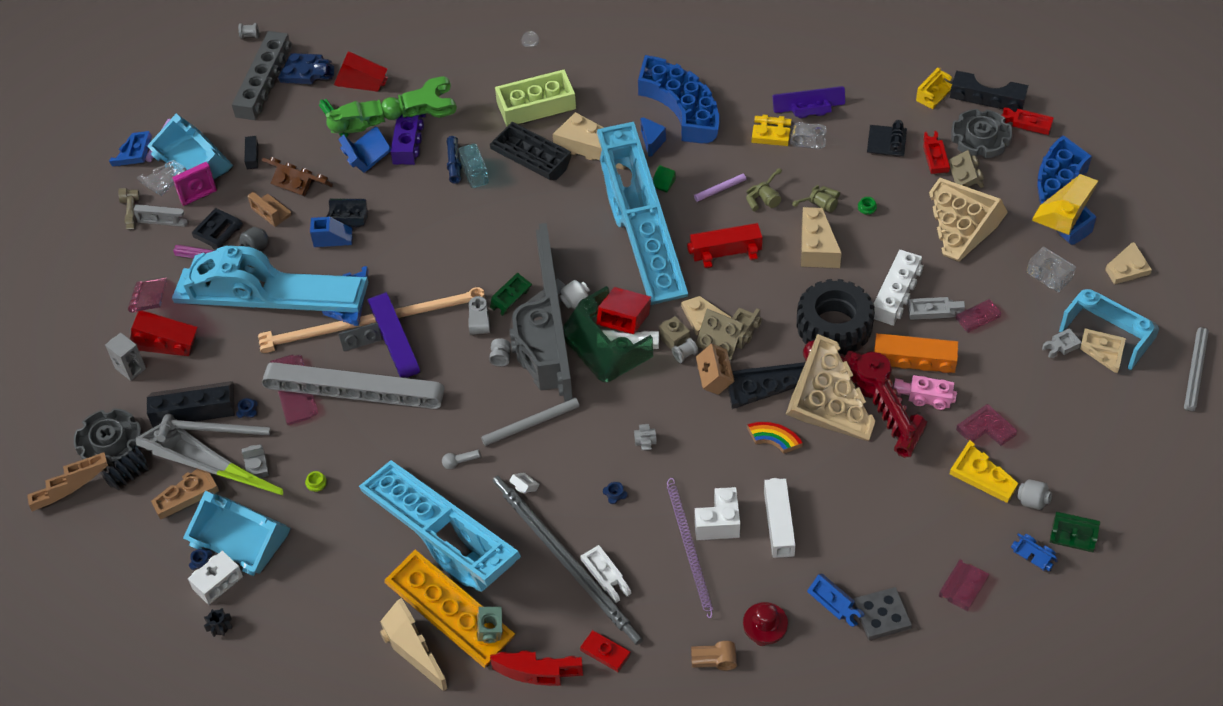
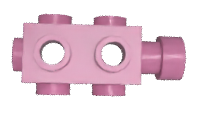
(927, 391)

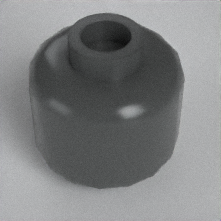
(254, 238)

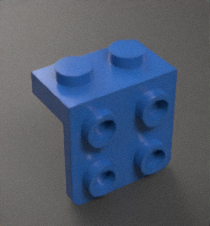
(366, 150)

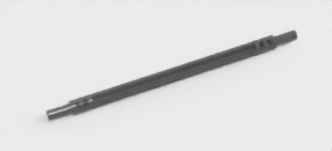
(567, 560)

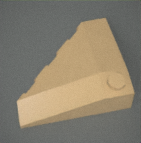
(964, 216)
(827, 394)

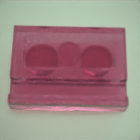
(963, 585)

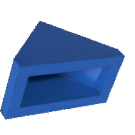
(653, 135)

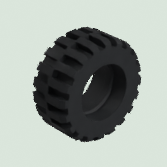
(837, 297)

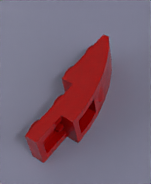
(527, 669)

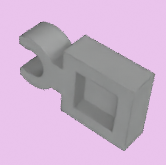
(1063, 342)

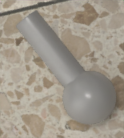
(451, 460)

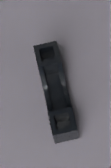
(968, 89)

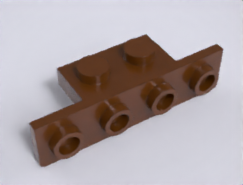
(294, 180)

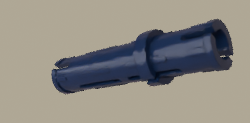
(453, 165)

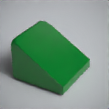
(664, 178)

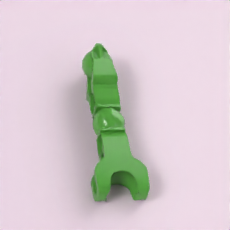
(359, 116)

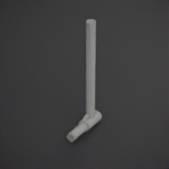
(170, 423)

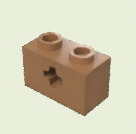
(714, 369)

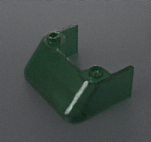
(603, 357)

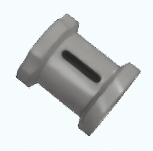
(248, 30)
(685, 350)

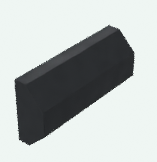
(532, 151)

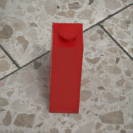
(360, 74)

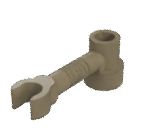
(129, 197)

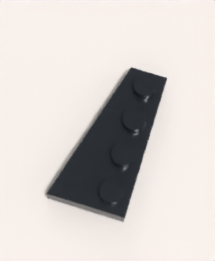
(762, 382)

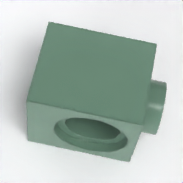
(489, 615)

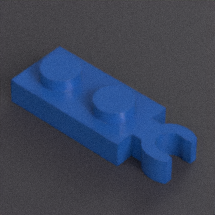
(834, 599)

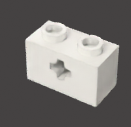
(215, 577)

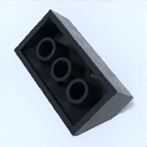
(192, 403)

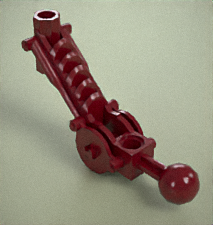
(872, 376)

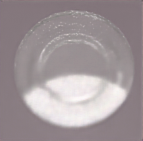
(530, 39)

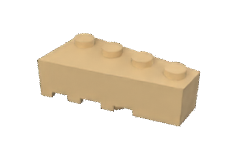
(580, 137)

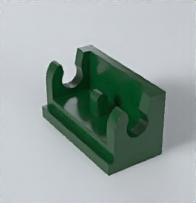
(510, 293)
(1074, 532)

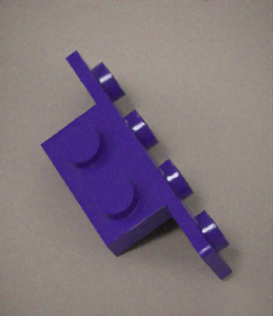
(809, 102)

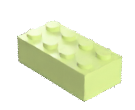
(535, 97)

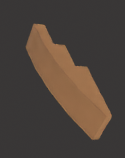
(74, 477)

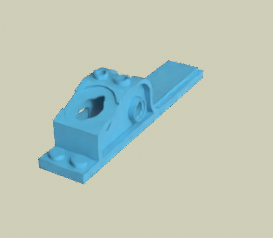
(640, 212)
(229, 272)
(428, 513)

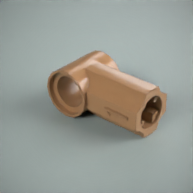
(720, 656)

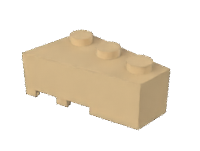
(818, 241)

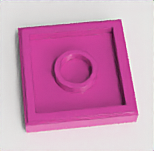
(194, 183)

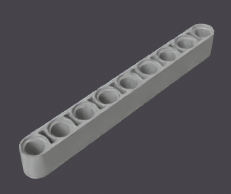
(353, 385)

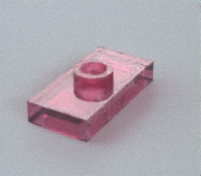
(978, 315)

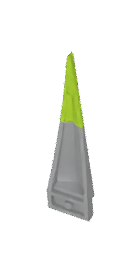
(189, 451)

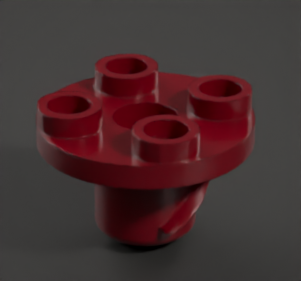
(765, 623)

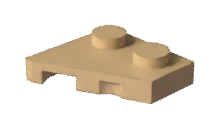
(1128, 265)
(695, 311)
(1103, 348)

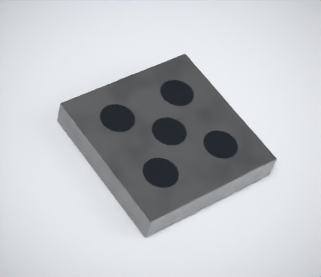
(883, 613)

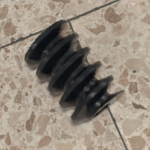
(125, 469)

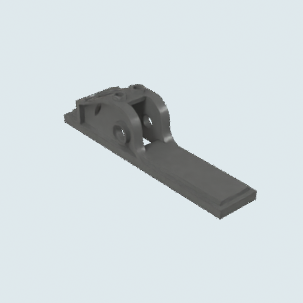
(542, 342)

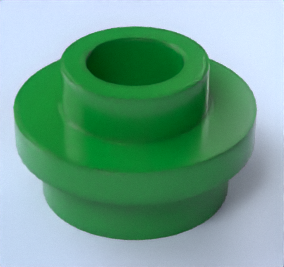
(867, 205)

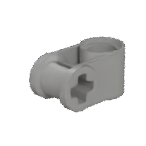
(478, 316)

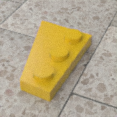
(981, 473)

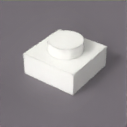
(524, 483)

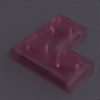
(986, 421)

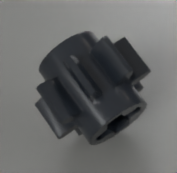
(217, 622)

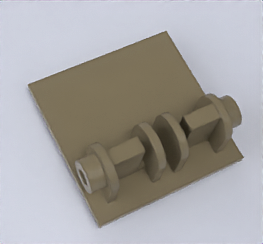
(719, 331)

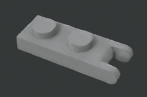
(160, 215)

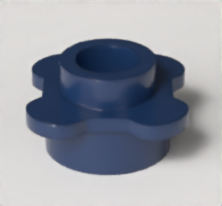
(248, 404)
(614, 487)
(198, 555)

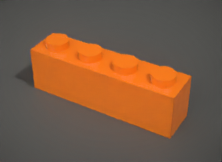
(918, 352)

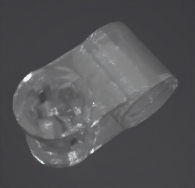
(807, 134)

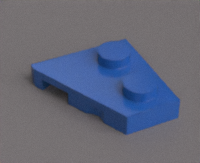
(133, 150)

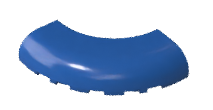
(683, 95)
(1057, 169)

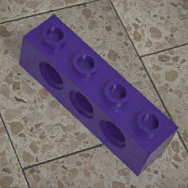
(406, 139)

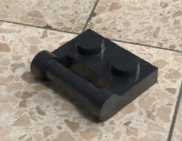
(213, 224)

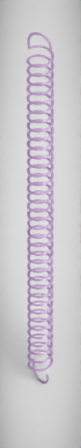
(692, 550)

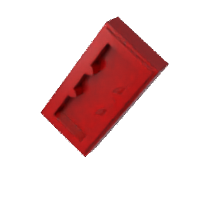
(605, 651)

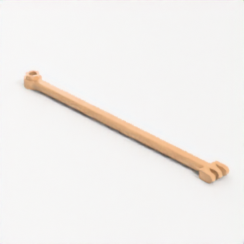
(268, 341)

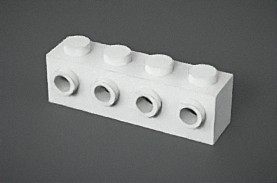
(897, 286)

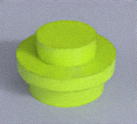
(315, 481)

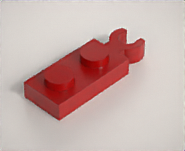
(1028, 120)
(935, 154)

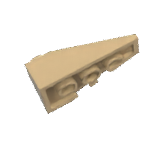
(402, 635)

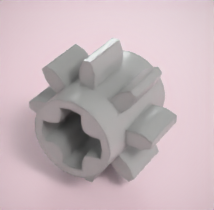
(645, 437)

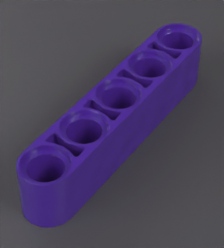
(394, 335)

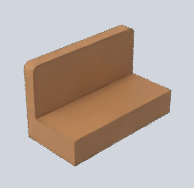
(269, 208)

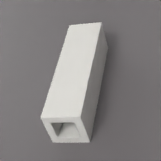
(779, 518)

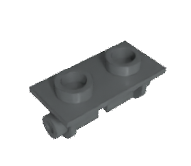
(360, 336)

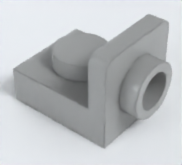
(255, 461)

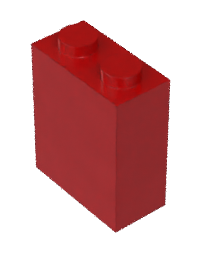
(623, 310)

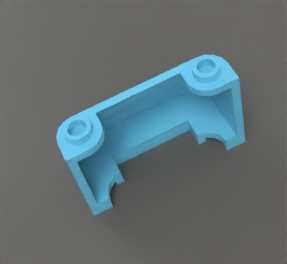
(187, 146)
(236, 531)

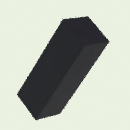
(251, 152)

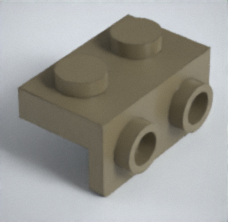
(965, 169)
(750, 321)

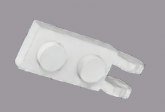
(605, 572)

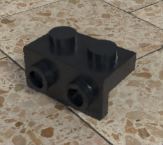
(348, 211)

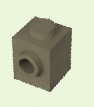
(673, 332)

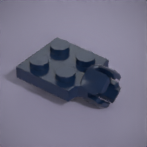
(306, 69)

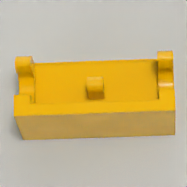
(934, 89)

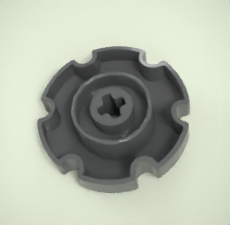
(981, 133)
(107, 433)

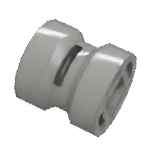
(500, 350)

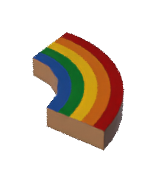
(774, 434)

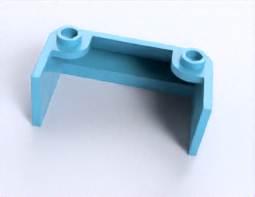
(1115, 314)

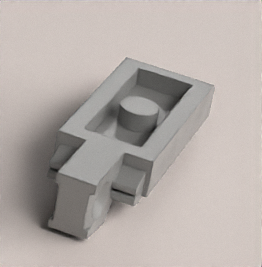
(934, 308)

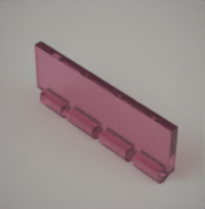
(147, 295)
(296, 406)

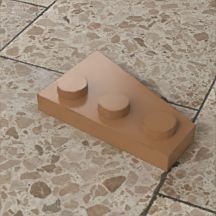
(184, 493)

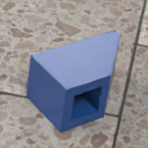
(329, 232)

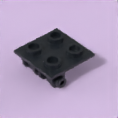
(887, 139)

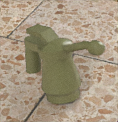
(769, 196)
(822, 197)

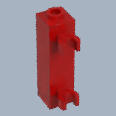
(725, 242)

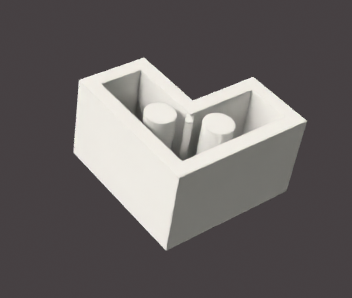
(721, 520)

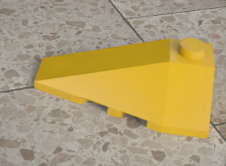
(1066, 205)

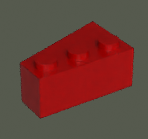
(162, 334)

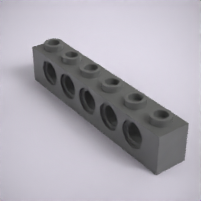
(261, 75)

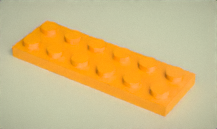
(445, 606)

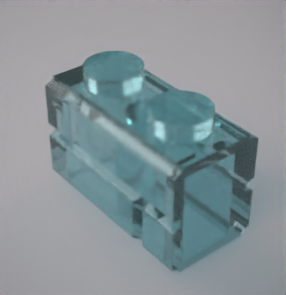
(473, 165)

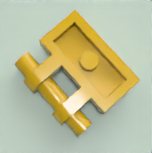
(771, 134)

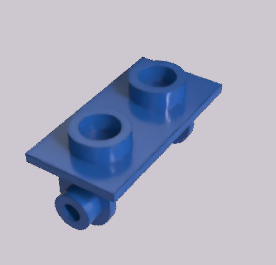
(1027, 546)

